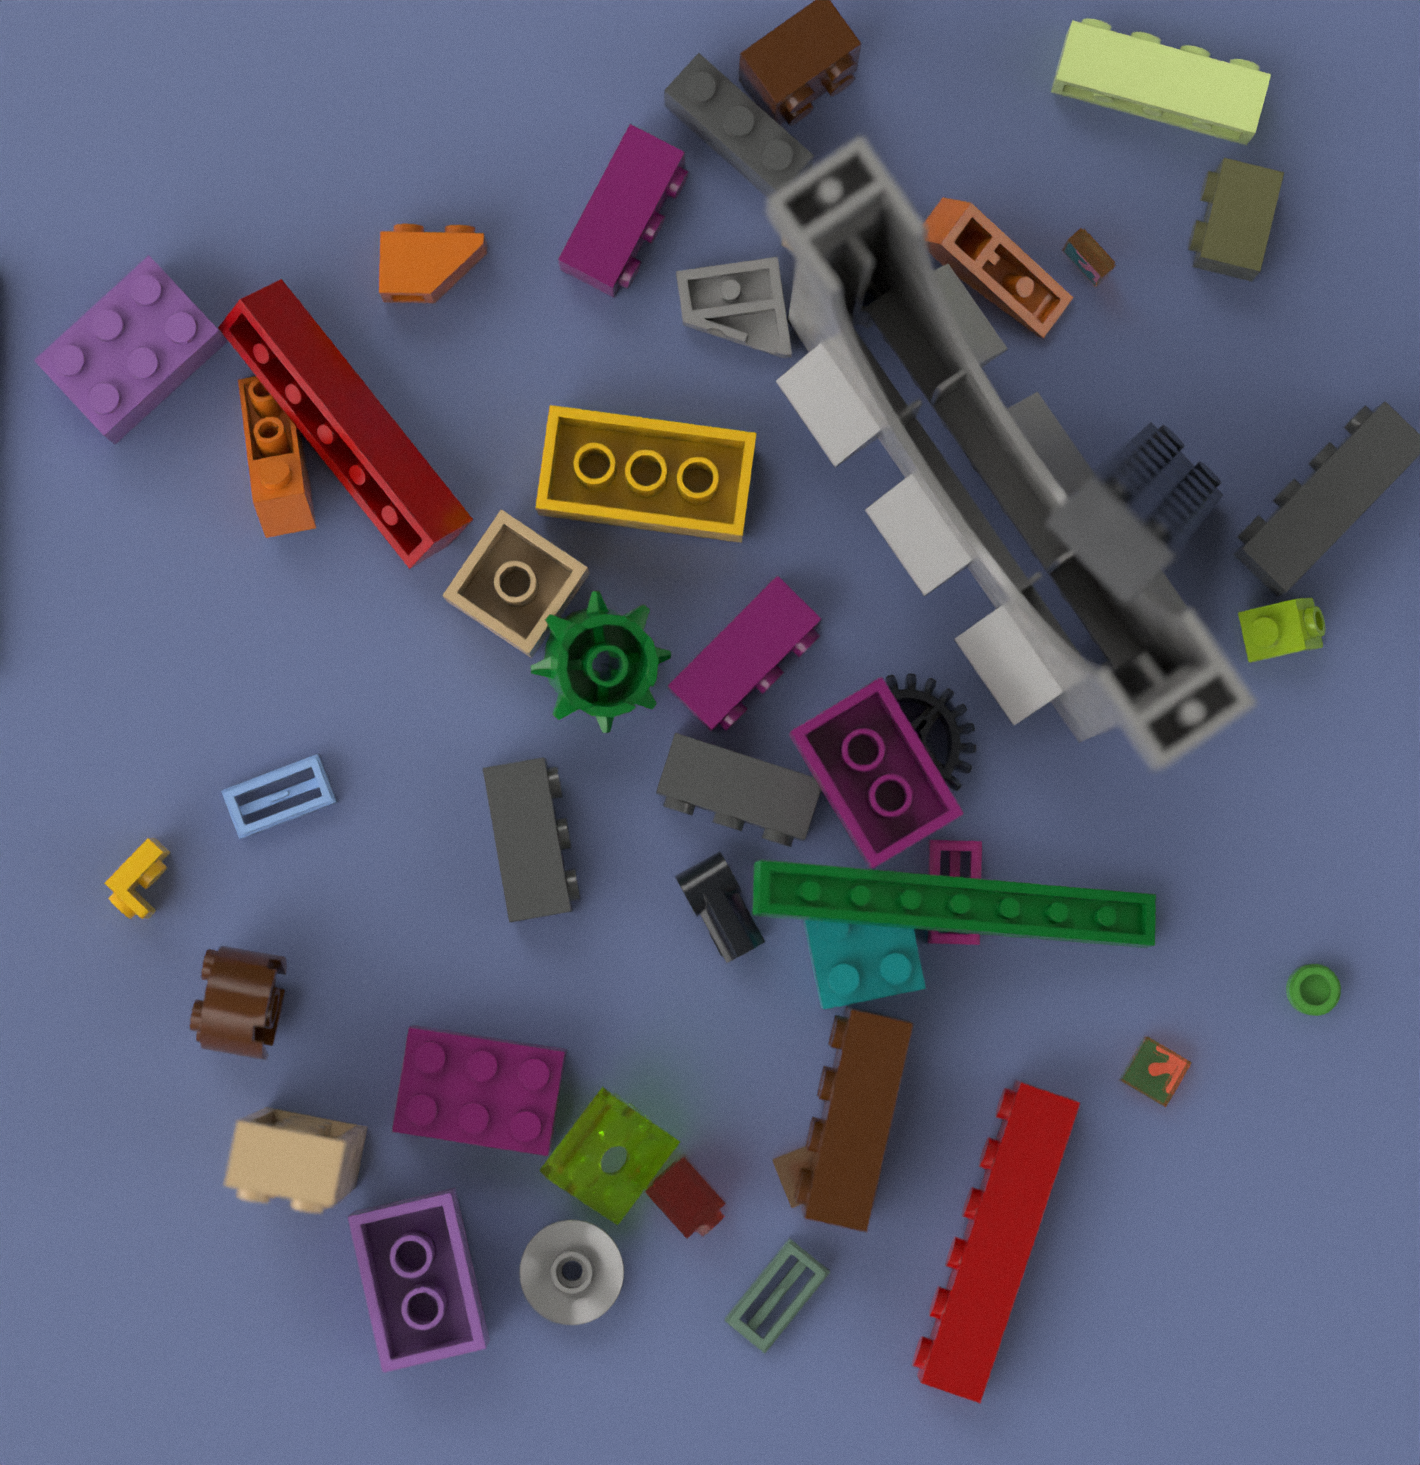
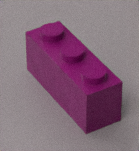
(624, 211)
(746, 655)

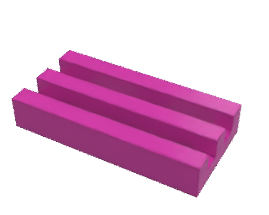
(954, 849)

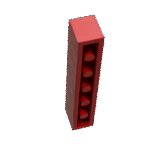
(345, 423)
(996, 1241)

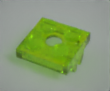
(607, 1124)

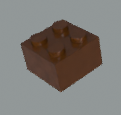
(800, 62)

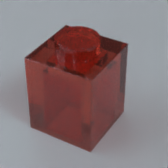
(687, 1197)

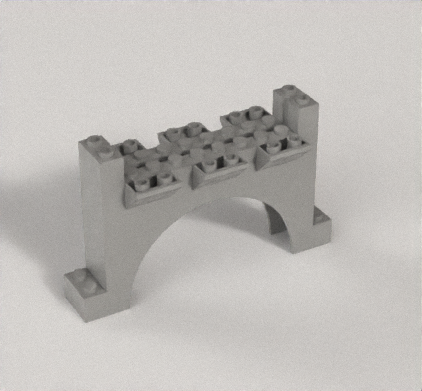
(862, 236)

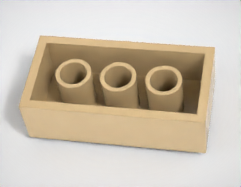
(295, 1159)

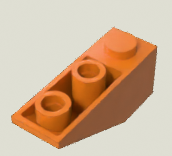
(275, 463)

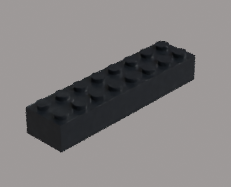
(1137, 510)

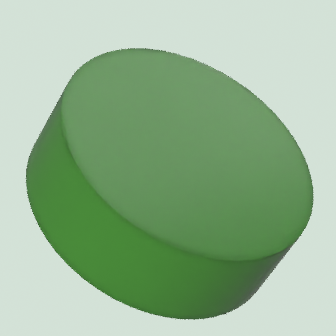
(1313, 989)

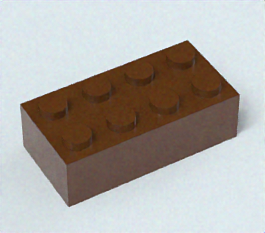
(855, 1118)

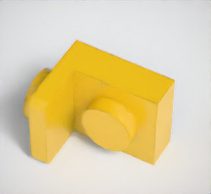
(139, 869)

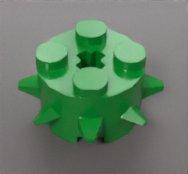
(625, 678)

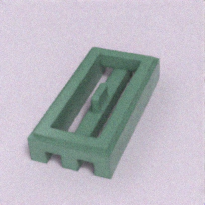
(804, 1260)

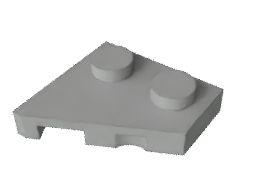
(737, 304)

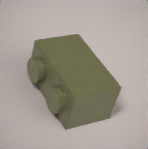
(1236, 219)

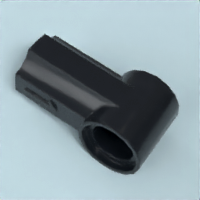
(716, 897)

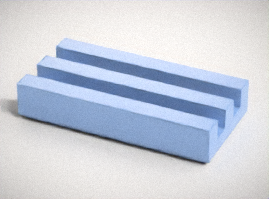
(320, 781)

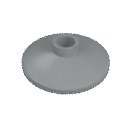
(566, 1299)

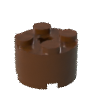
(239, 1002)

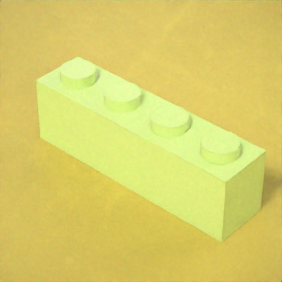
(1161, 81)

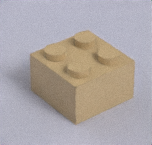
(516, 583)

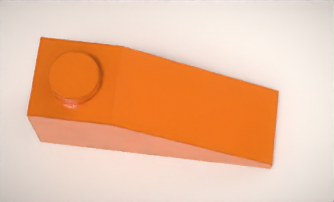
(994, 265)

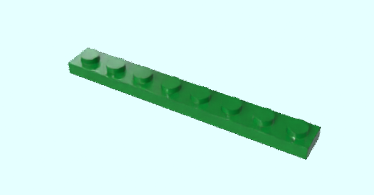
(953, 904)

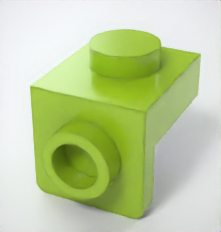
(1282, 629)

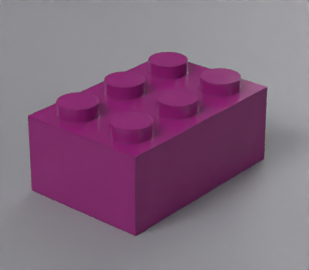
(875, 773)
(479, 1090)

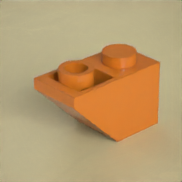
(423, 264)

